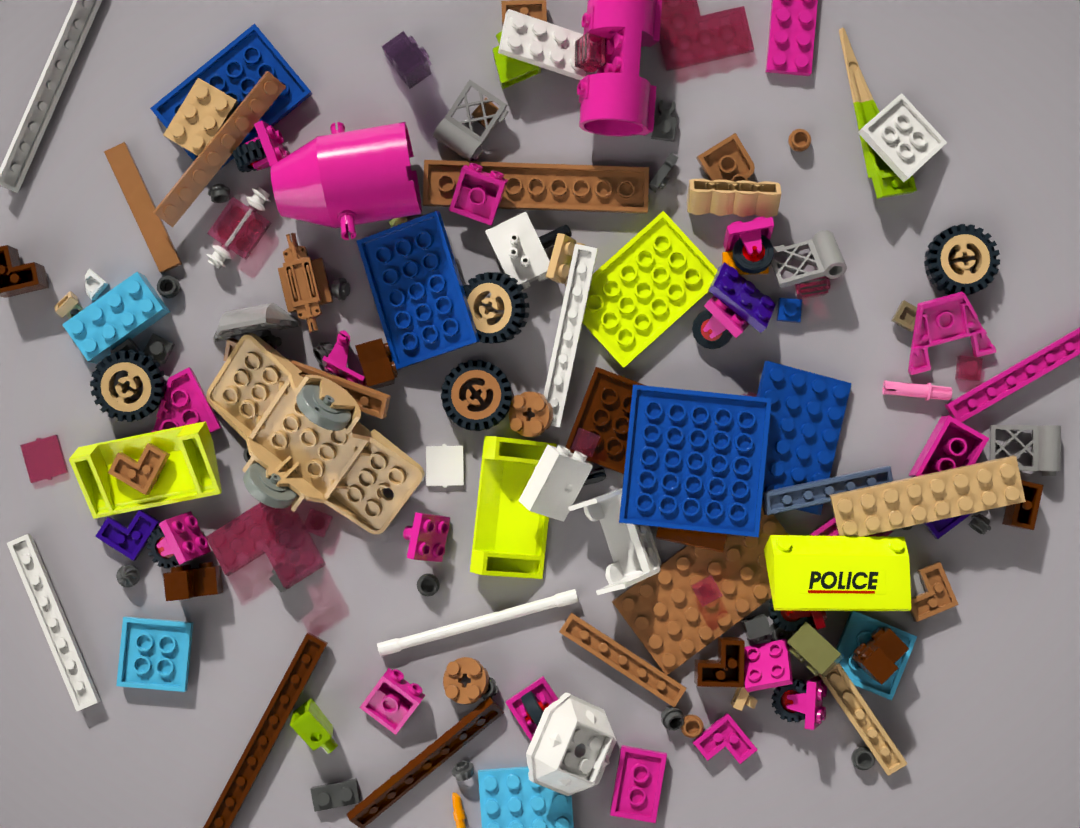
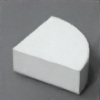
(94, 284)

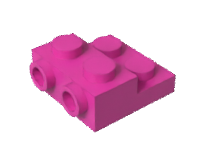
(478, 193)
(393, 700)

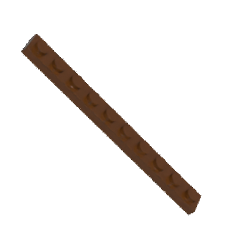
(267, 732)

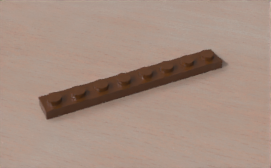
(425, 763)

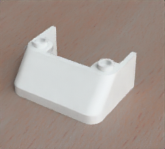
(629, 544)

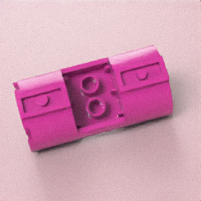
(616, 96)

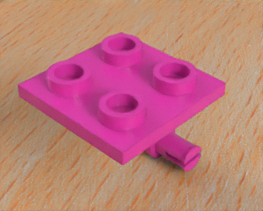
(337, 360)

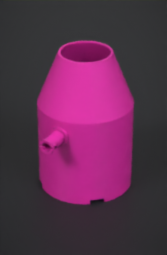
(349, 178)

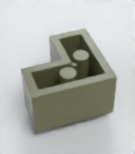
(813, 648)

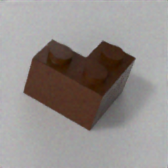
(19, 278)
(376, 364)
(1024, 514)
(194, 582)
(880, 654)
(727, 670)

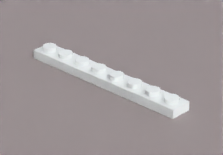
(569, 329)
(53, 622)

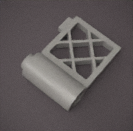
(459, 137)
(825, 257)
(1044, 442)

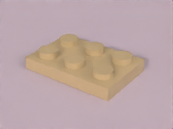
(200, 117)

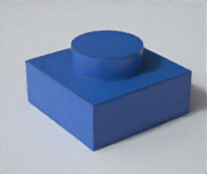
(789, 310)

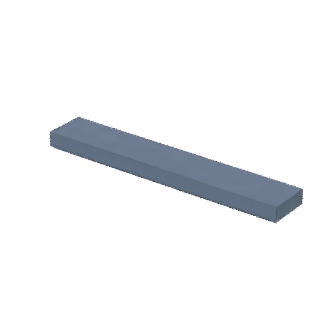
(819, 491)

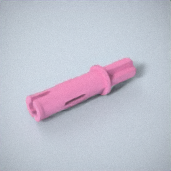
(917, 390)

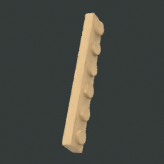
(864, 720)

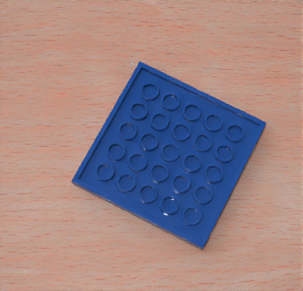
(695, 460)

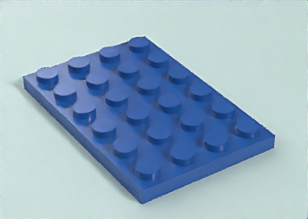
(236, 72)
(417, 290)
(802, 425)

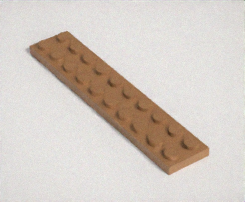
(548, 186)

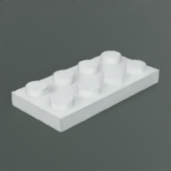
(540, 44)

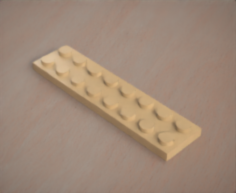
(928, 497)

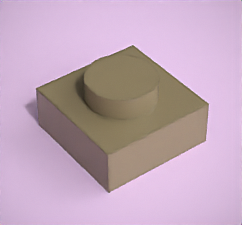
(905, 316)

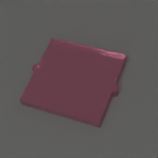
(44, 458)

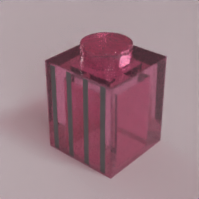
(590, 52)
(812, 288)

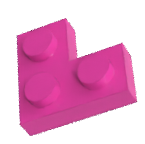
(725, 734)

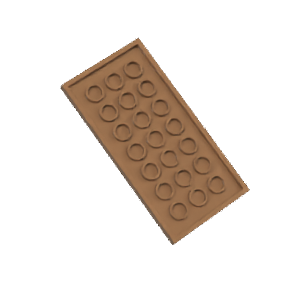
(667, 612)

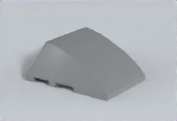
(252, 320)

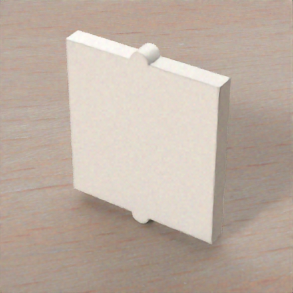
(444, 465)

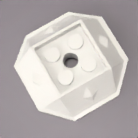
(570, 746)

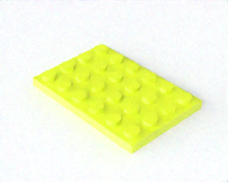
(645, 289)

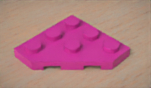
(185, 404)

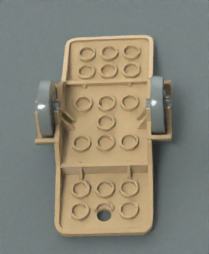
(309, 439)

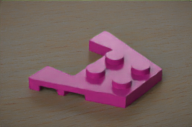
(942, 322)

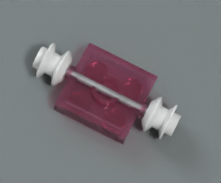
(239, 228)

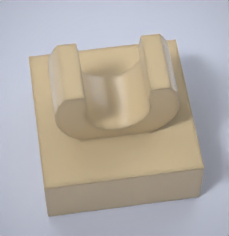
(66, 304)
(743, 698)

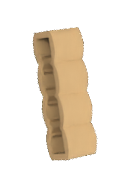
(730, 197)

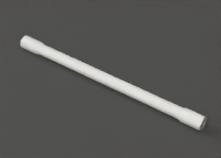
(398, 644)

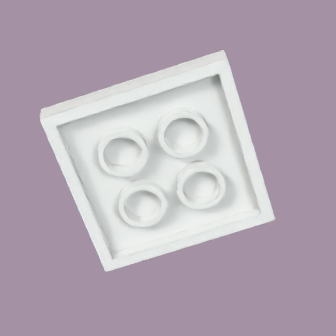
(902, 137)

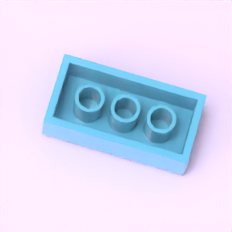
(116, 317)

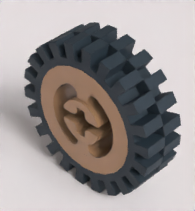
(494, 381)

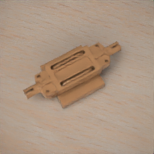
(304, 283)

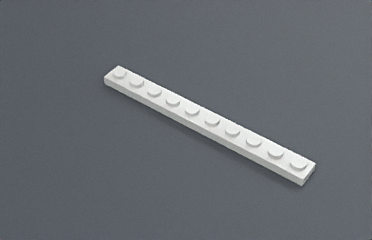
(47, 93)

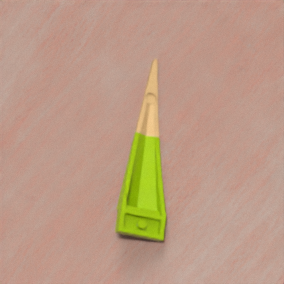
(884, 179)

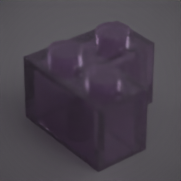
(408, 59)

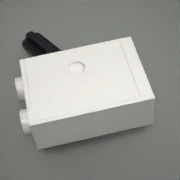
(558, 482)

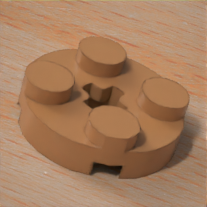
(518, 414)
(455, 672)

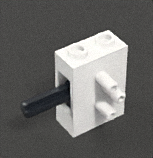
(521, 250)

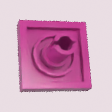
(427, 537)
(767, 665)

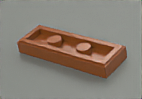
(698, 539)

